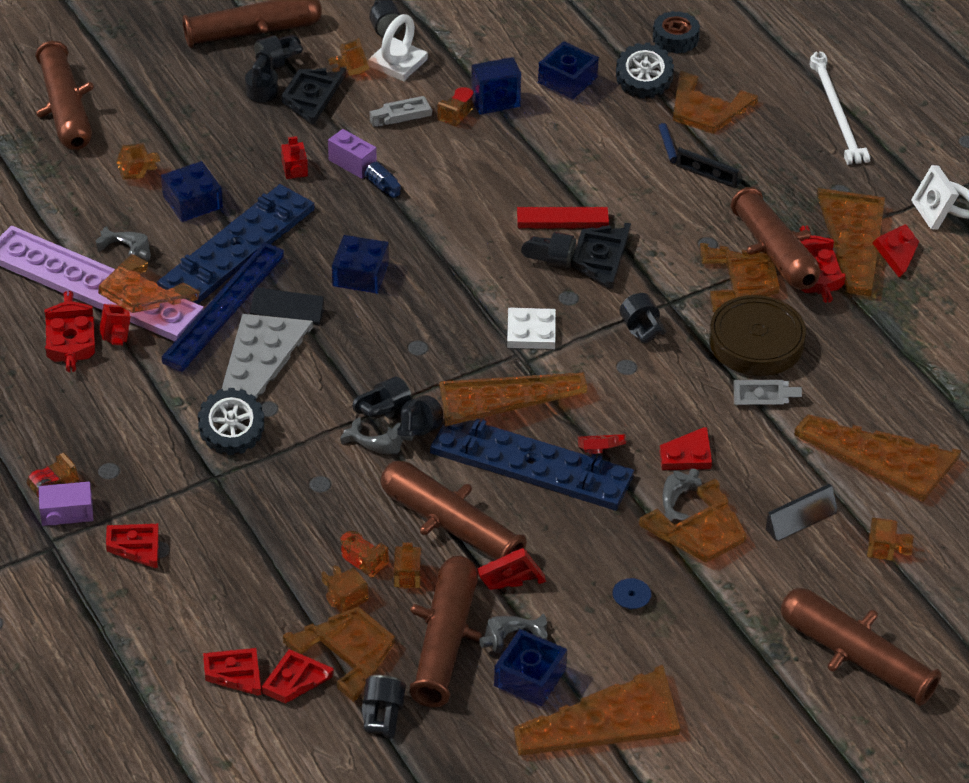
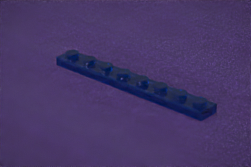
(222, 307)

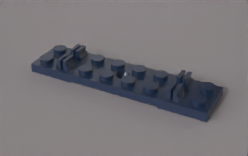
(238, 241)
(553, 466)

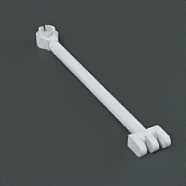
(820, 64)

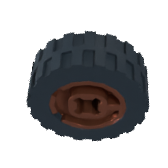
(676, 32)

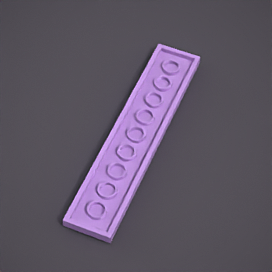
(73, 272)

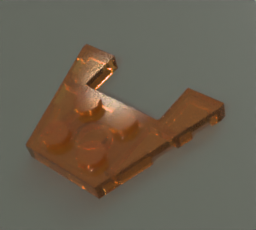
(705, 111)
(747, 273)
(137, 293)
(705, 533)
(354, 639)

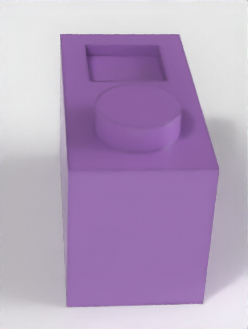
(351, 152)
(65, 503)

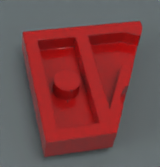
(897, 248)
(595, 444)
(687, 452)
(134, 542)
(511, 571)
(234, 669)
(295, 676)

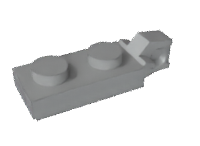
(401, 111)
(764, 392)

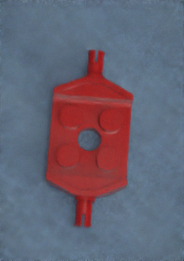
(830, 276)
(66, 320)

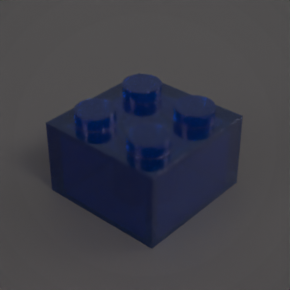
(568, 70)
(496, 85)
(192, 191)
(360, 264)
(530, 667)

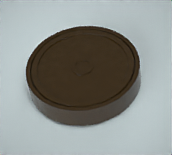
(757, 335)

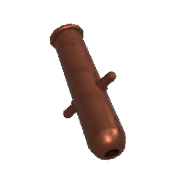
(251, 20)
(64, 96)
(776, 239)
(448, 510)
(444, 630)
(858, 643)

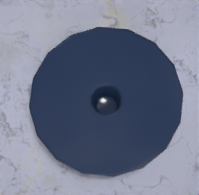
(631, 593)

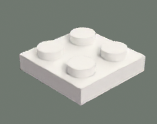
(531, 328)

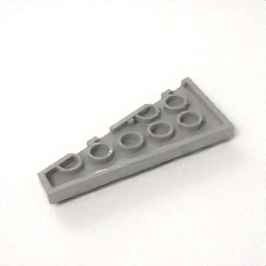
(261, 352)

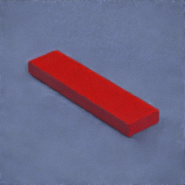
(562, 217)

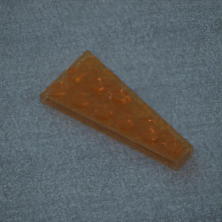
(853, 225)
(485, 397)
(886, 456)
(610, 716)

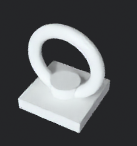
(396, 56)
(936, 198)

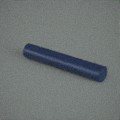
(668, 142)

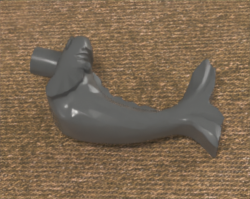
(137, 242)
(385, 444)
(673, 487)
(500, 626)

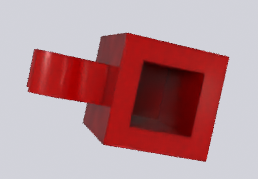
(294, 159)
(114, 324)

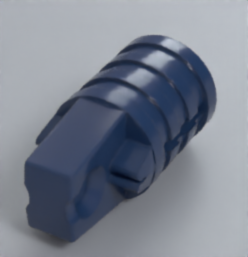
(383, 179)

